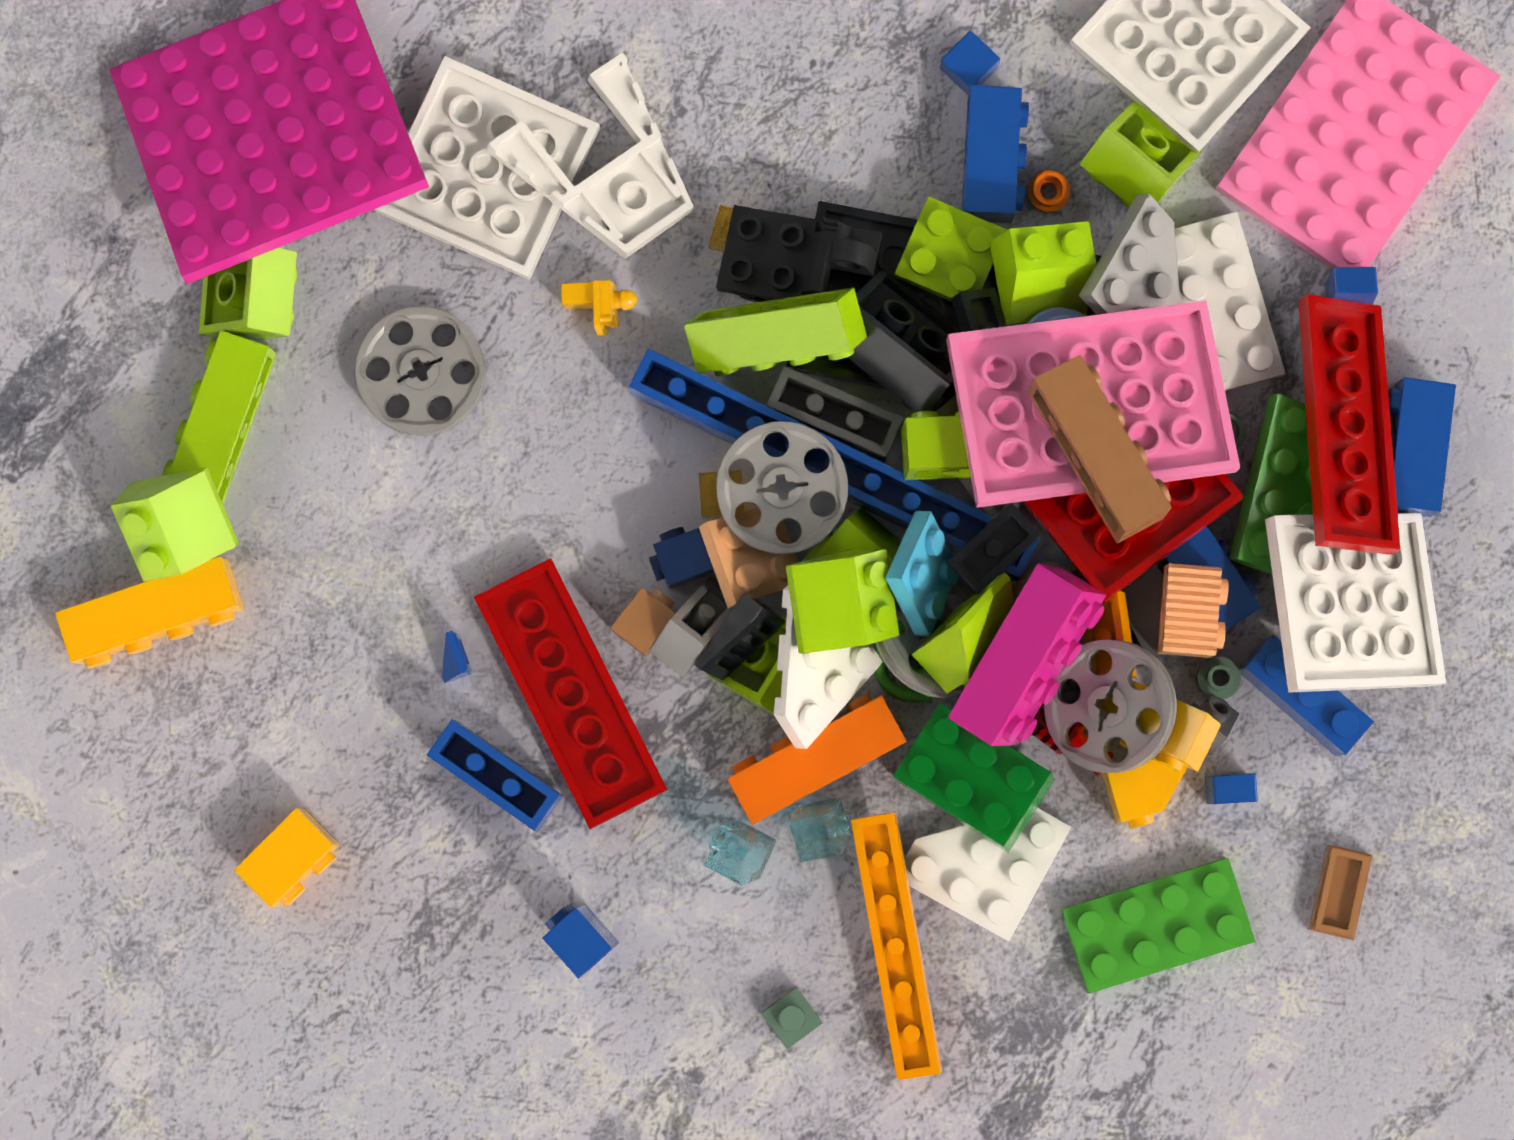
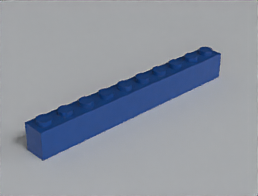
(870, 482)

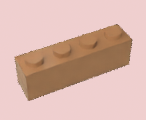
(1100, 448)

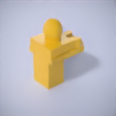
(603, 298)

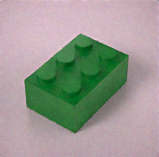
(973, 782)

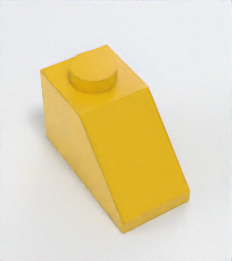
(1141, 792)

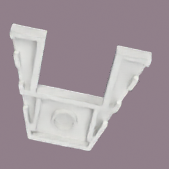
(627, 198)

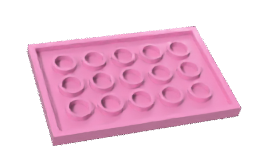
(1357, 133)
(1151, 364)

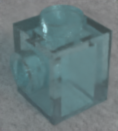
(821, 829)
(739, 852)

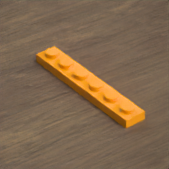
(896, 945)

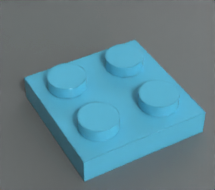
(920, 573)

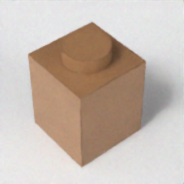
(644, 619)

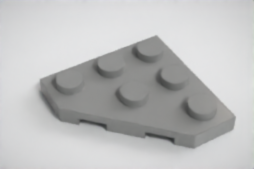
(1137, 264)

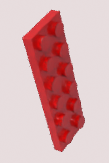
(1348, 425)
(570, 693)

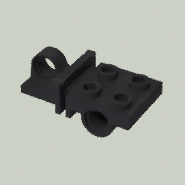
(788, 256)

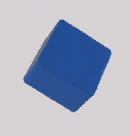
(969, 62)
(1353, 284)
(1231, 788)

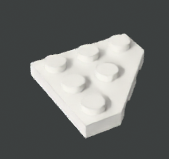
(816, 683)
(981, 878)

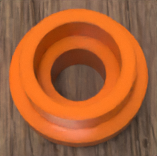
(1053, 179)

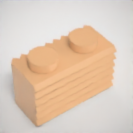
(1192, 610)

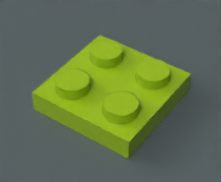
(948, 251)

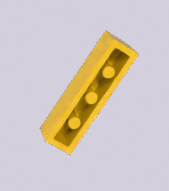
(148, 612)

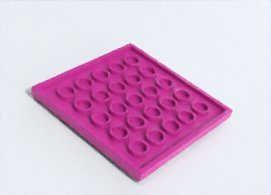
(266, 131)

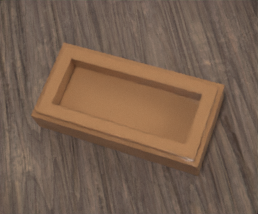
(1340, 892)

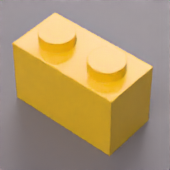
(288, 858)

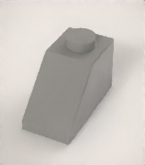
(692, 628)

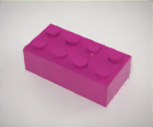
(1028, 656)

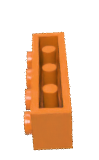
(796, 772)

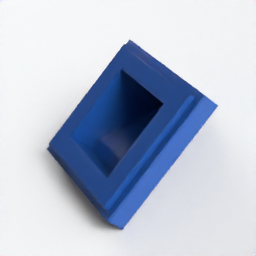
(455, 659)

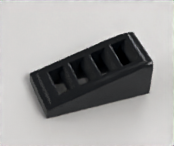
(739, 637)

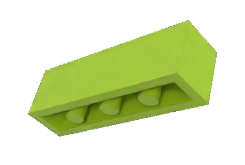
(776, 332)
(222, 408)
(933, 447)

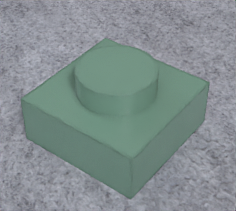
(791, 1018)

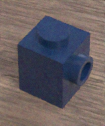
(680, 557)

